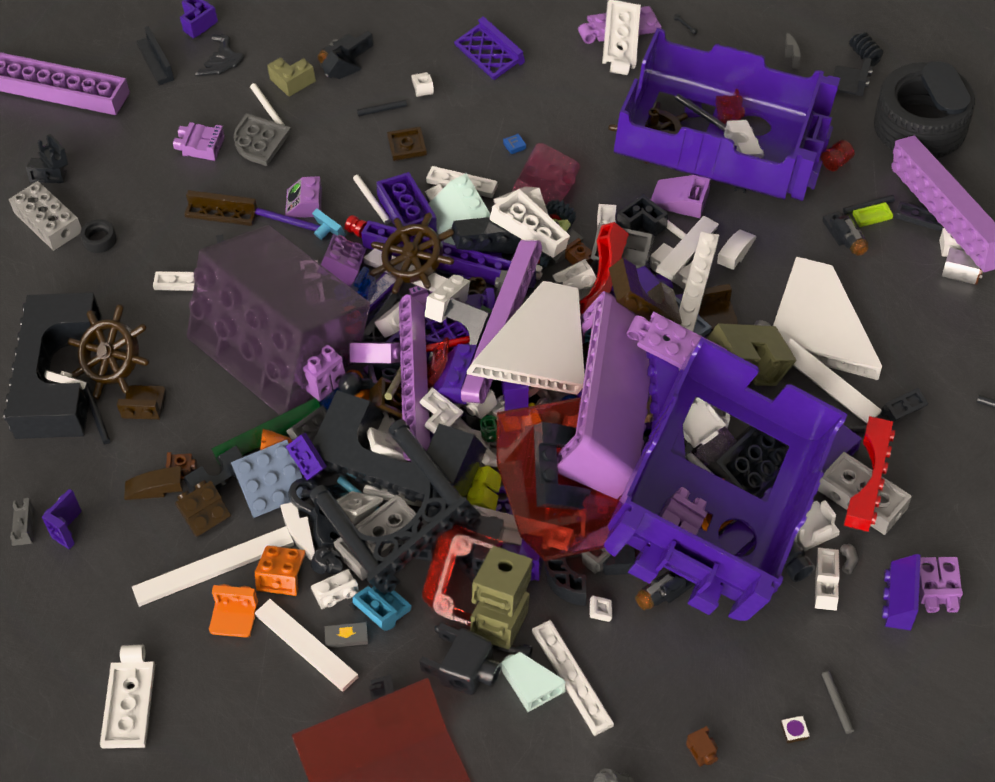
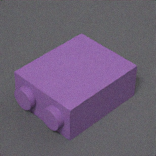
(375, 352)

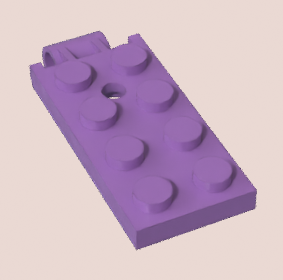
(596, 28)
(651, 333)

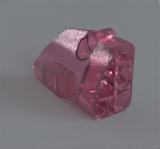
(548, 171)

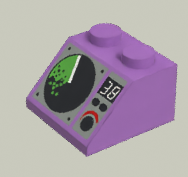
(304, 197)

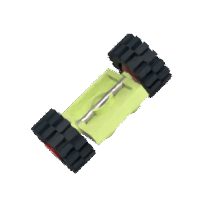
(564, 216)

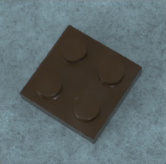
(406, 143)

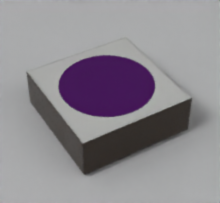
(795, 729)

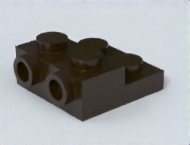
(202, 508)

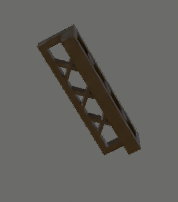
(223, 205)

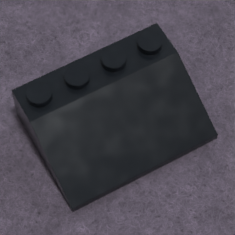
(751, 461)

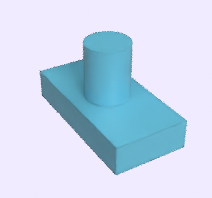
(327, 225)

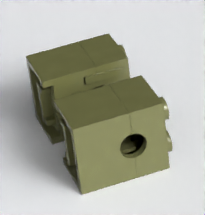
(759, 346)
(501, 596)

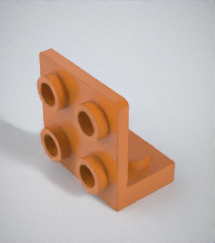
(279, 570)

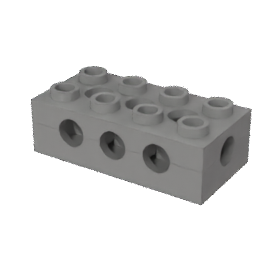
(63, 222)
(849, 477)
(382, 522)

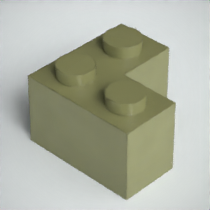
(291, 78)

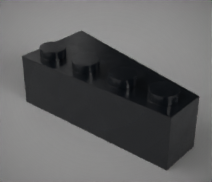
(484, 236)

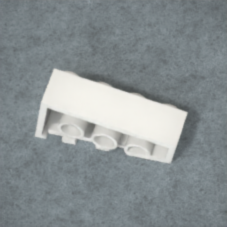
(529, 222)

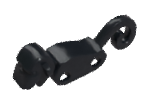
(323, 532)

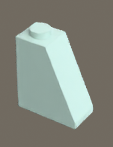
(531, 680)

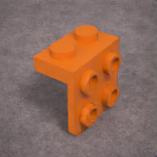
(233, 610)

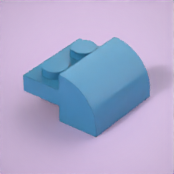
(381, 608)

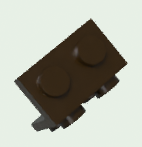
(717, 306)
(142, 402)

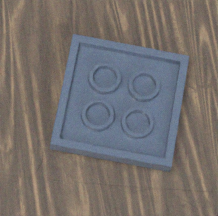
(267, 478)

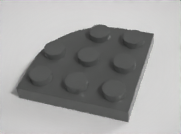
(259, 138)

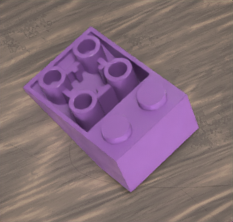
(682, 194)
(343, 258)

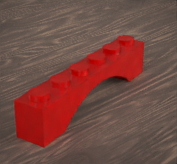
(610, 245)
(861, 506)

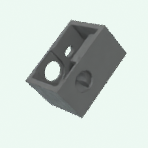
(637, 249)

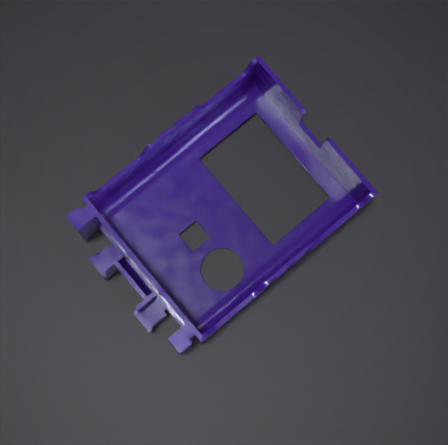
(791, 104)
(792, 418)

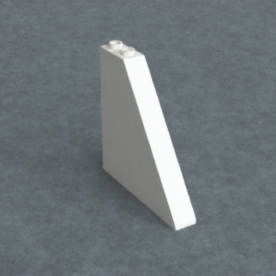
(823, 320)
(538, 343)

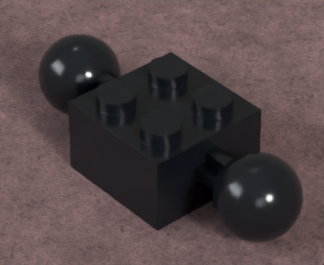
(353, 384)

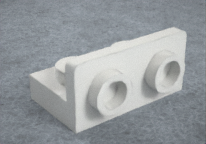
(335, 589)

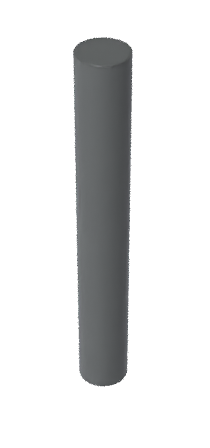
(837, 702)

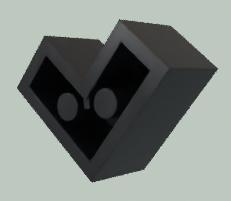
(643, 214)

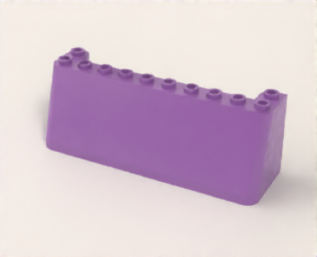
(611, 402)

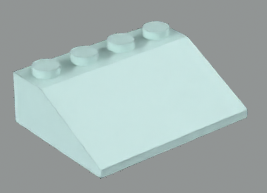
(457, 202)

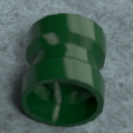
(489, 428)

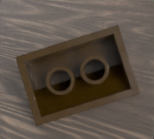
(392, 406)

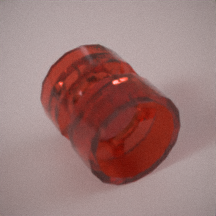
(837, 155)

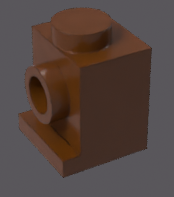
(577, 252)
(186, 462)
(702, 747)

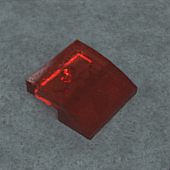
(438, 363)

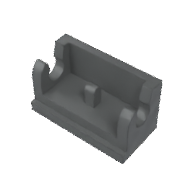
(22, 523)

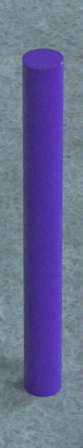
(286, 219)

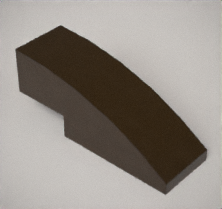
(154, 483)

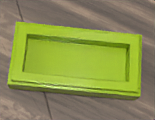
(872, 214)

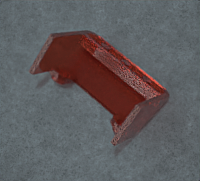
(449, 544)

